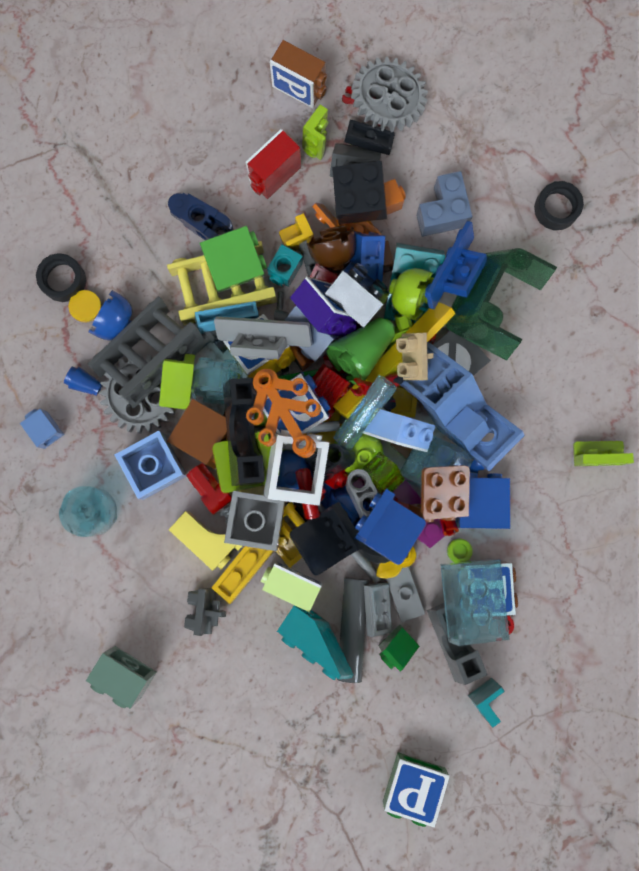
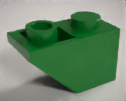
(398, 648)

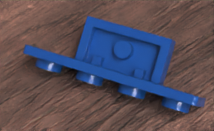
(458, 270)

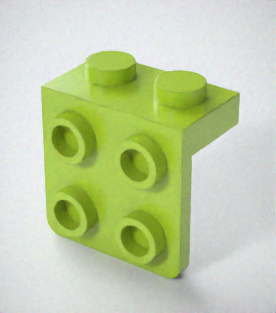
(221, 458)

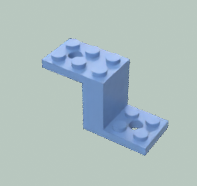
(448, 393)

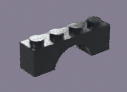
(244, 456)

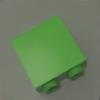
(233, 258)

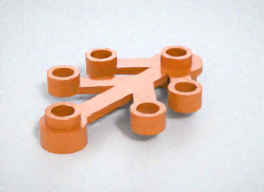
(280, 409)

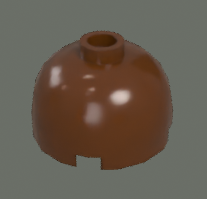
(333, 247)

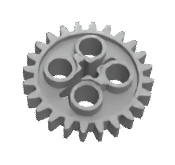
(389, 94)
(121, 409)

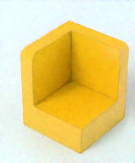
(296, 233)

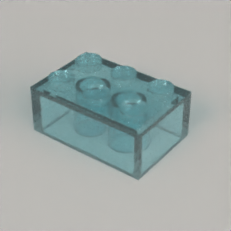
(474, 602)

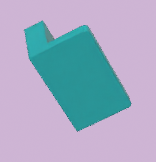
(483, 696)

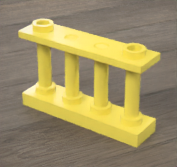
(262, 294)

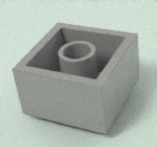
(254, 521)

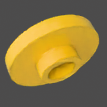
(84, 306)

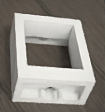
(295, 495)

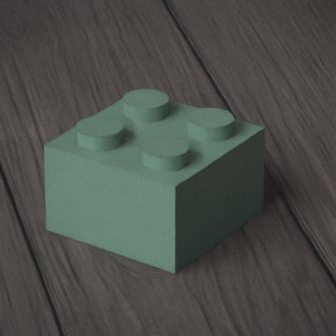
(120, 677)

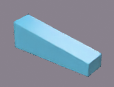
(205, 319)

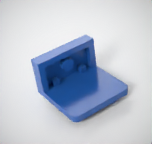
(389, 528)

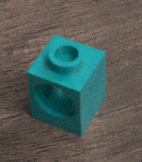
(284, 256)

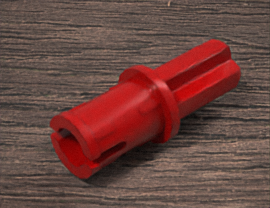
(305, 482)

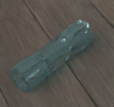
(373, 401)

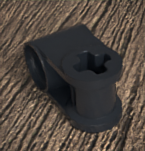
(333, 465)

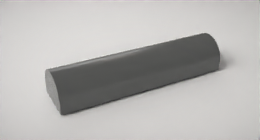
(353, 626)

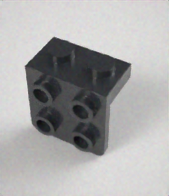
(326, 539)

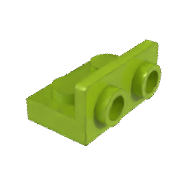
(315, 133)
(601, 453)

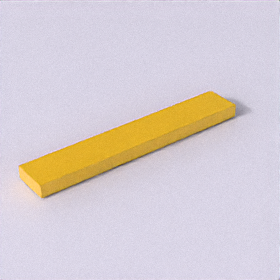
(429, 323)

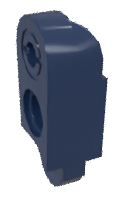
(187, 207)

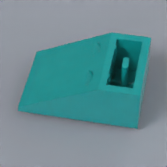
(412, 257)
(316, 641)

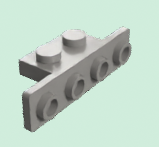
(262, 337)

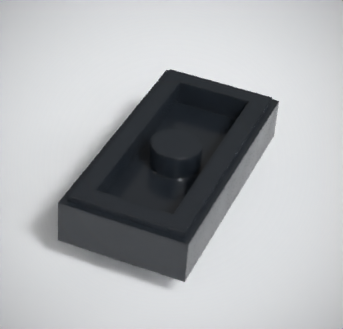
(369, 137)

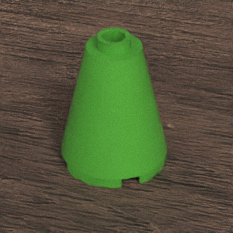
(361, 349)

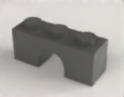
(463, 661)

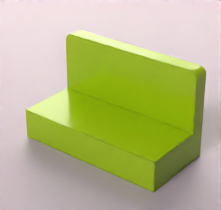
(177, 382)

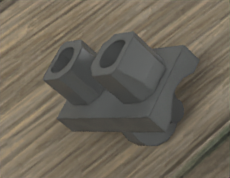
(207, 611)

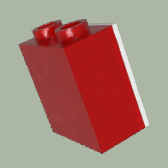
(273, 164)

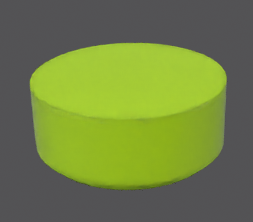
(459, 550)

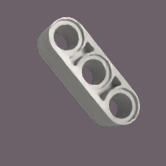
(359, 495)

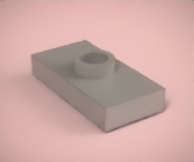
(405, 595)
(377, 609)

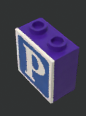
(320, 310)

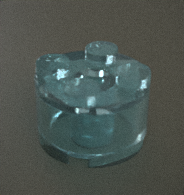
(210, 377)
(75, 506)

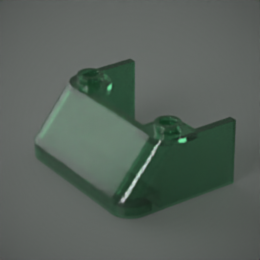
(478, 318)

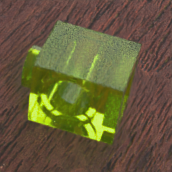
(383, 473)

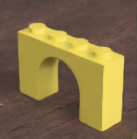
(203, 542)

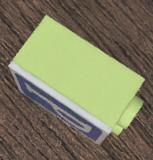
(291, 585)

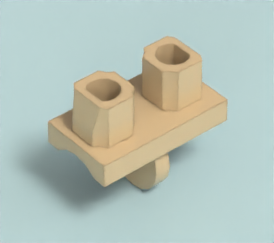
(414, 356)

